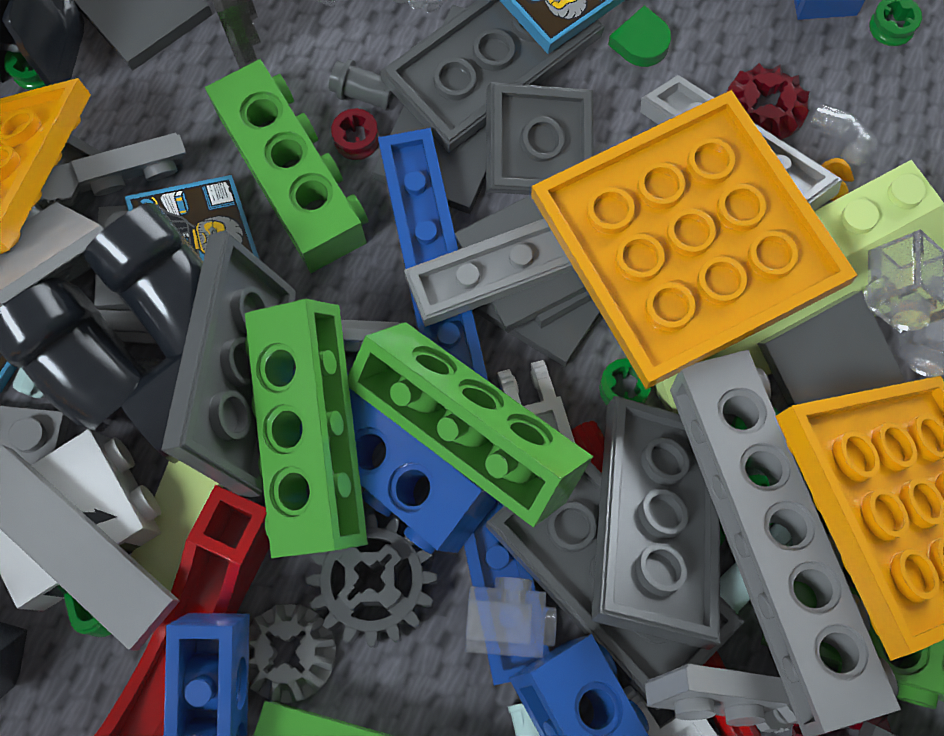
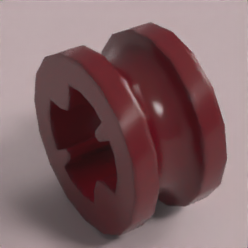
(349, 119)

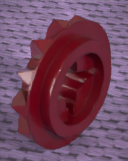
(790, 107)

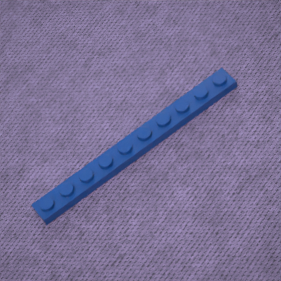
(423, 235)

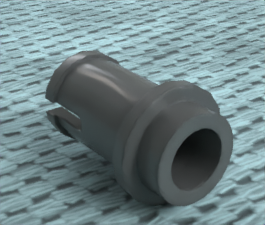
(359, 84)

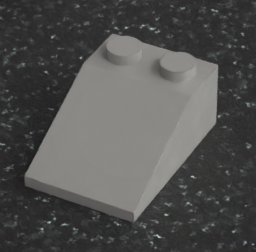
(48, 248)

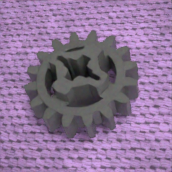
(351, 600)

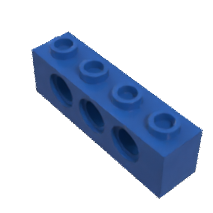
(454, 501)
(207, 675)
(557, 682)

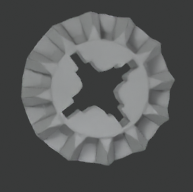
(315, 653)

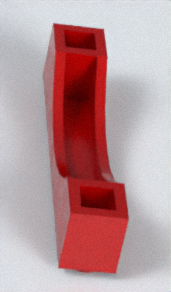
(212, 578)

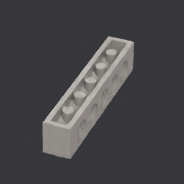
(793, 631)

